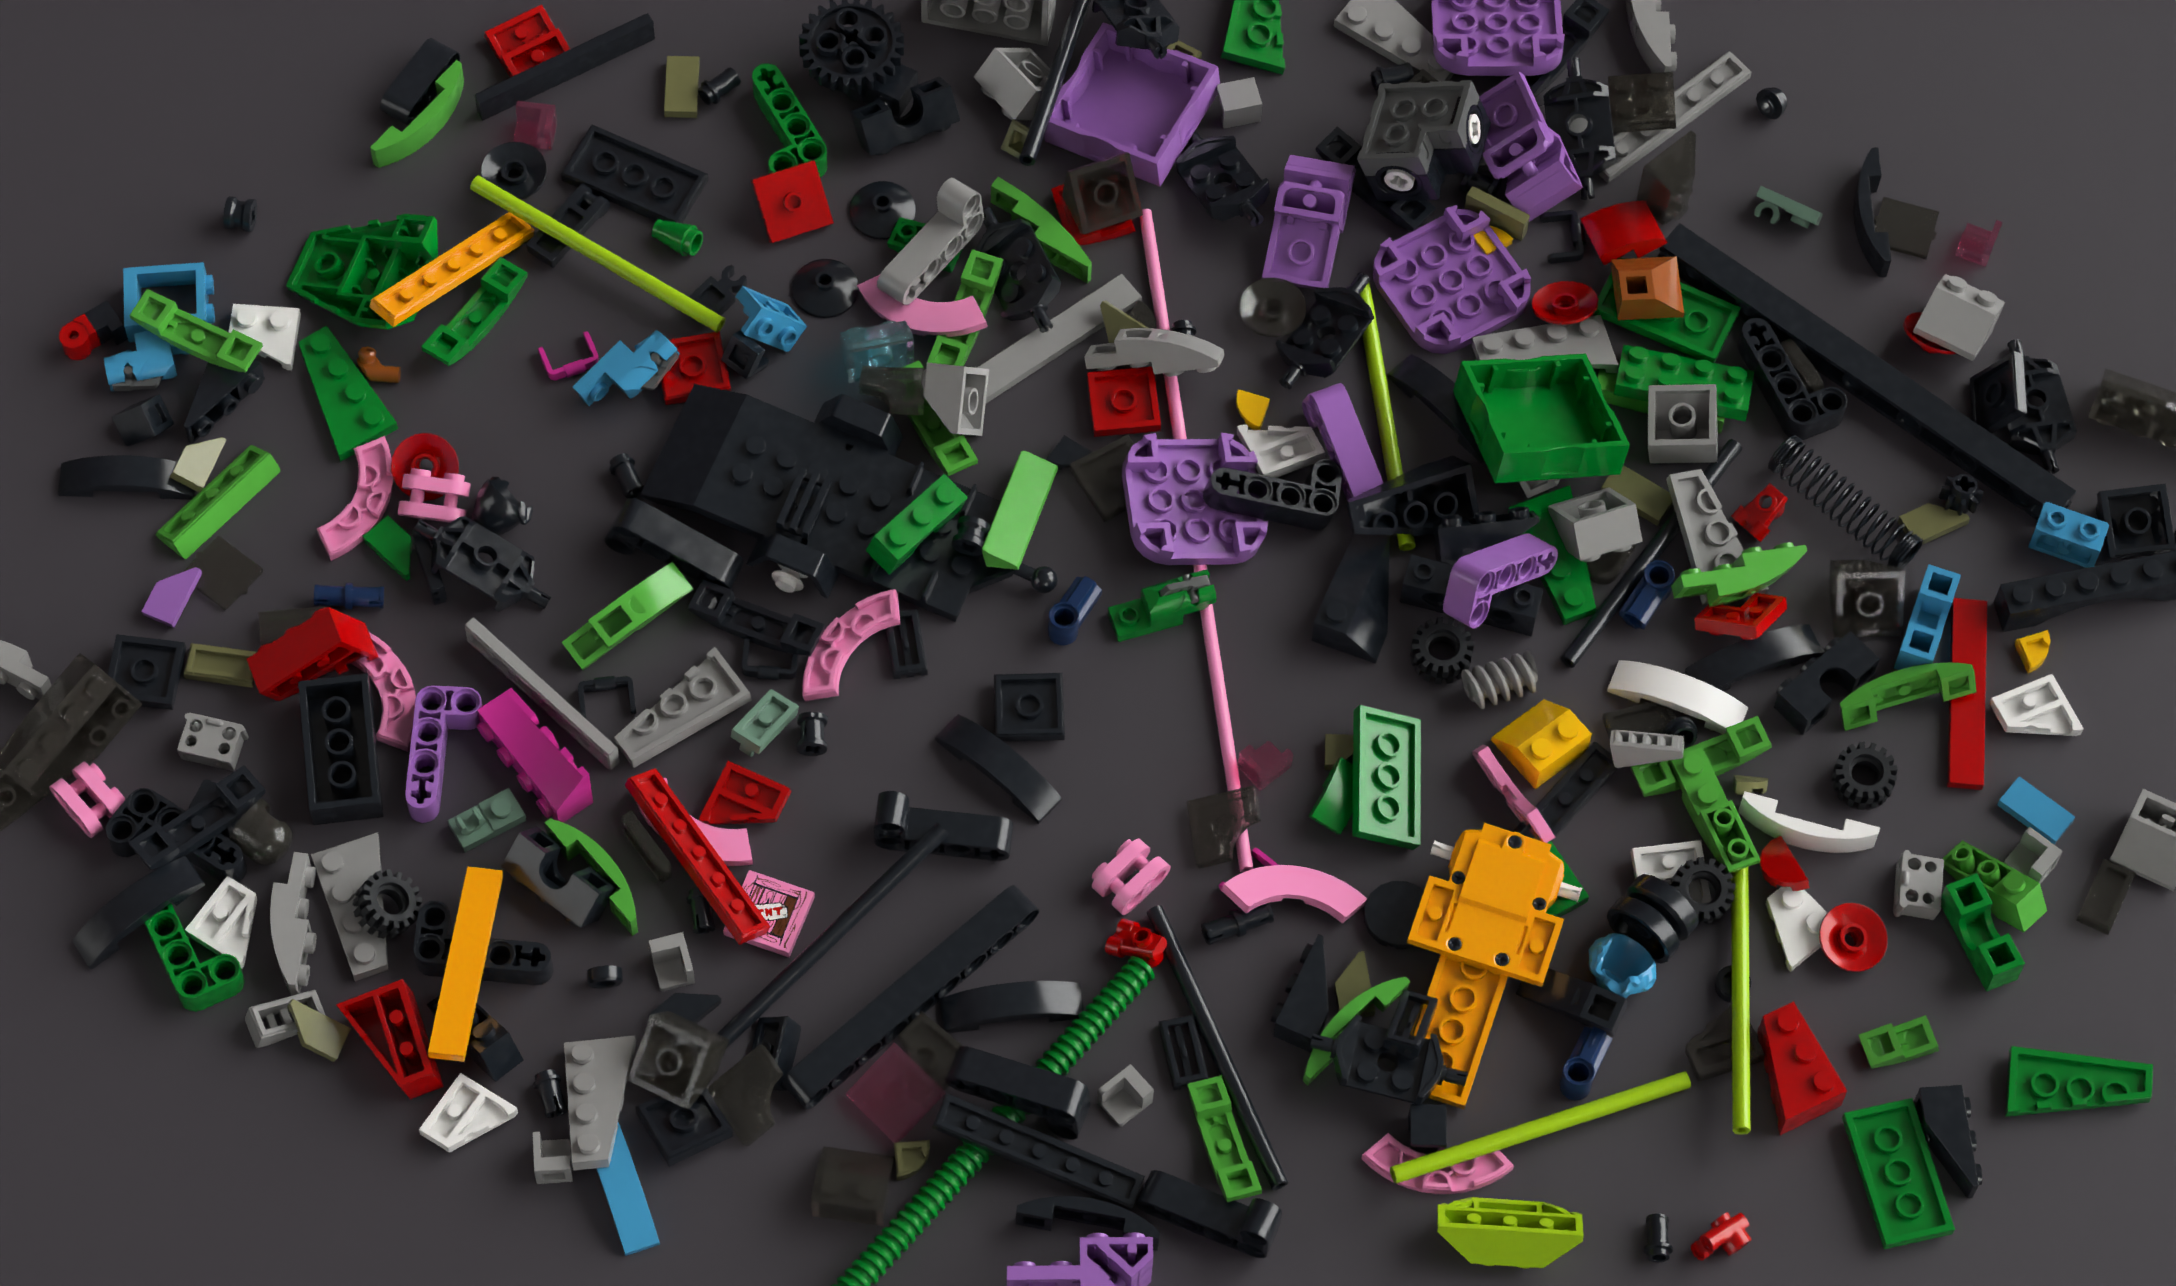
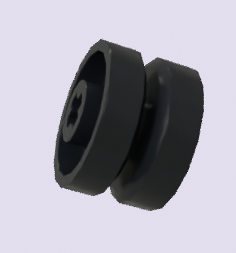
(1653, 916)

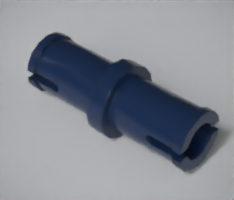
(348, 596)

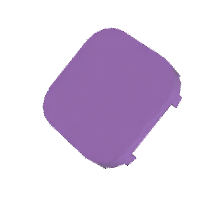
(1497, 36)
(1447, 285)
(1167, 504)

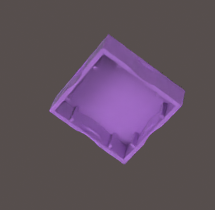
(1132, 104)

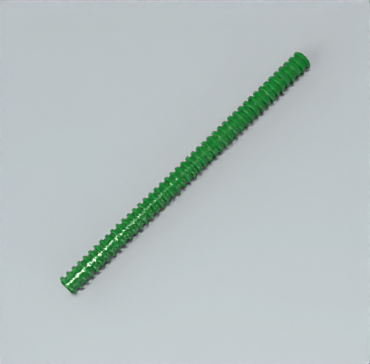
(969, 1157)

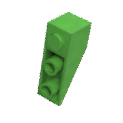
(2014, 895)

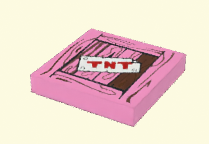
(782, 907)

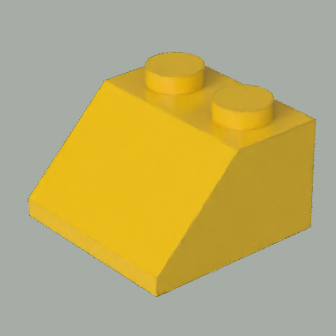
(1543, 741)

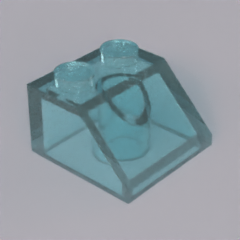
(879, 345)

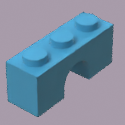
(1928, 618)

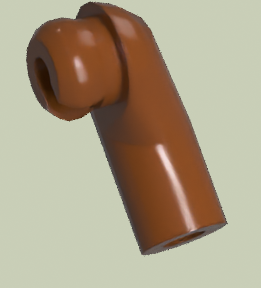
(374, 370)

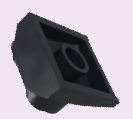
(2137, 521)

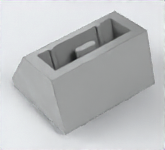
(2150, 840)

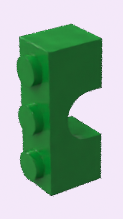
(917, 521)
(1969, 913)

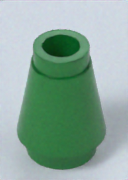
(680, 237)

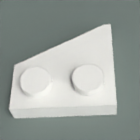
(1281, 448)
(2036, 709)
(1664, 862)
(465, 1114)

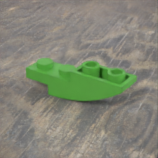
(1746, 576)
(627, 615)
(1712, 812)

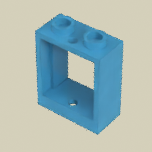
(166, 275)

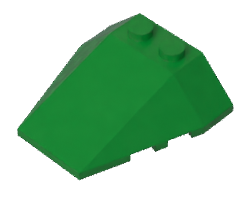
(350, 266)

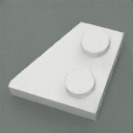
(270, 325)
(226, 920)
(1796, 923)

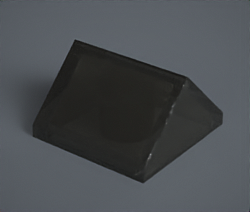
(1102, 193)

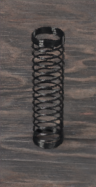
(1788, 453)

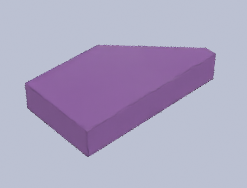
(171, 597)

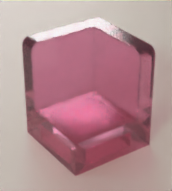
(536, 124)
(1978, 243)
(1264, 764)

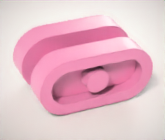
(419, 482)
(91, 781)
(1129, 857)

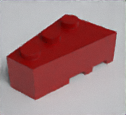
(396, 1035)
(1797, 1069)

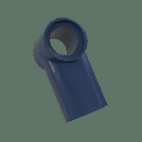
(1647, 595)
(1072, 609)
(1584, 1062)

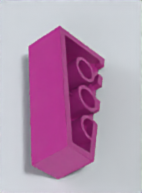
(535, 756)

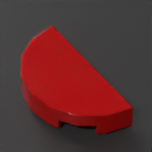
(1781, 867)

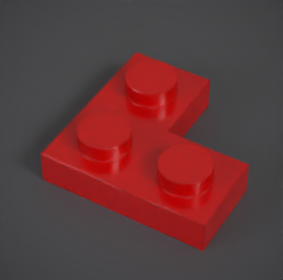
(1745, 621)

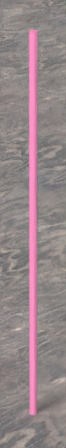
(1207, 614)

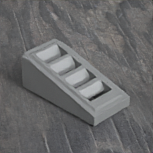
(1640, 748)
(266, 1011)

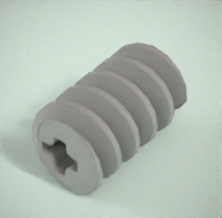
(1500, 679)

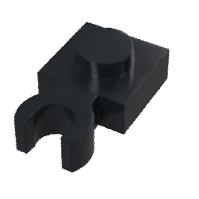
(719, 294)

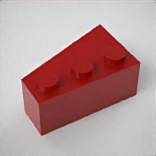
(309, 651)

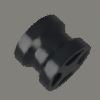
(240, 214)
(970, 535)

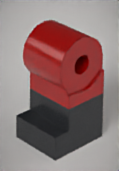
(91, 331)

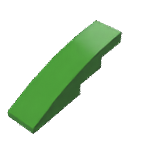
(1054, 238)

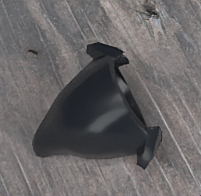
(498, 508)

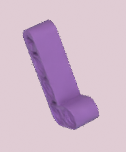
(1343, 437)
(1494, 570)
(433, 753)

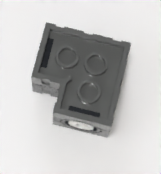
(1421, 136)

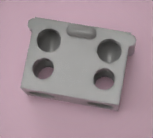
(211, 741)
(1918, 886)

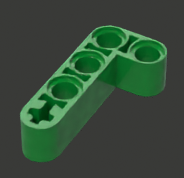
(785, 122)
(192, 971)

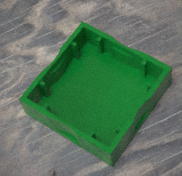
(1540, 418)

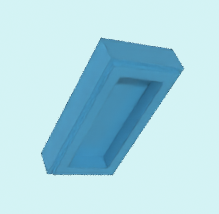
(2036, 810)

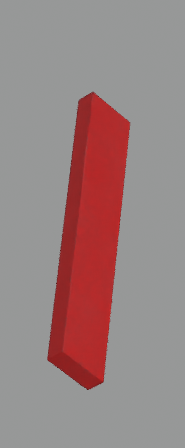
(1967, 712)
(697, 856)

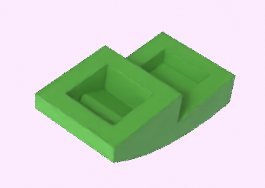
(1899, 1043)

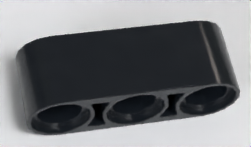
(416, 83)

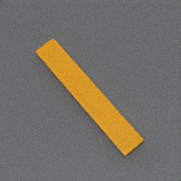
(451, 268)
(465, 964)

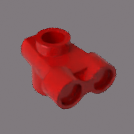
(1758, 519)
(1136, 941)
(1725, 1232)

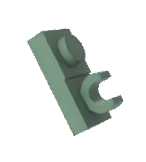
(1800, 213)
(764, 722)
(487, 820)

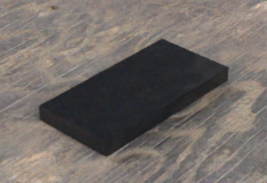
(634, 176)

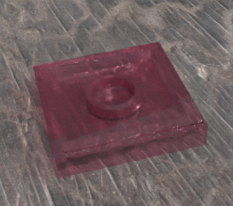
(895, 1093)

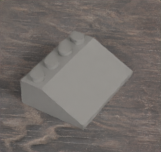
(1010, 19)

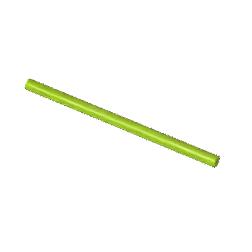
(597, 253)
(1383, 406)
(1740, 1003)
(1540, 1127)

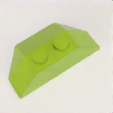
(1509, 1231)

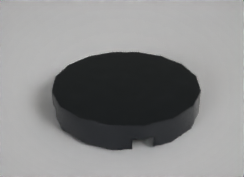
(1392, 912)

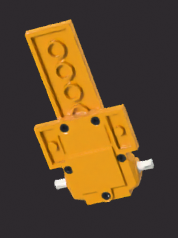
(1487, 928)

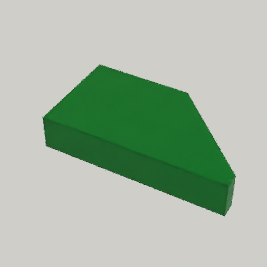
(392, 545)

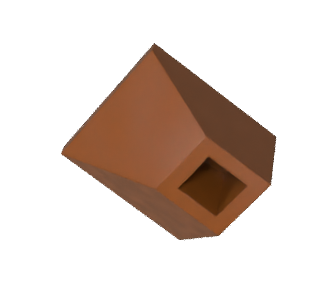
(1647, 288)

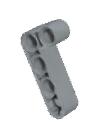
(936, 244)

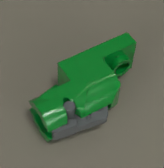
(1162, 605)

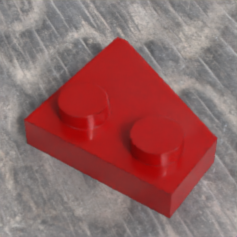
(744, 798)

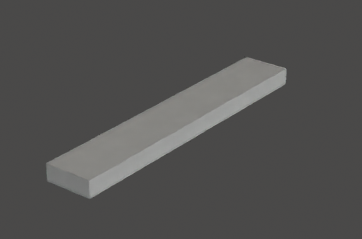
(1690, 102)
(1068, 330)
(542, 694)

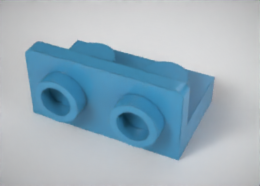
(770, 320)
(2068, 535)

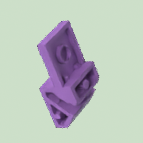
(1526, 149)
(1308, 221)
(1100, 1263)

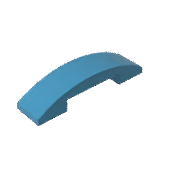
(627, 1200)

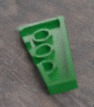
(1255, 35)
(345, 397)
(1569, 579)
(2065, 1081)

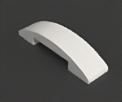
(1678, 692)
(1805, 834)

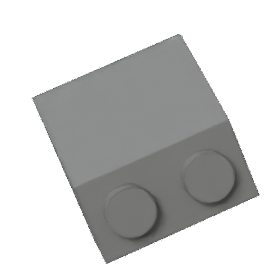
(1014, 80)
(1959, 316)
(957, 396)
(1682, 423)
(1596, 524)

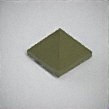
(1015, 138)

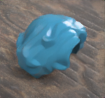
(1621, 965)

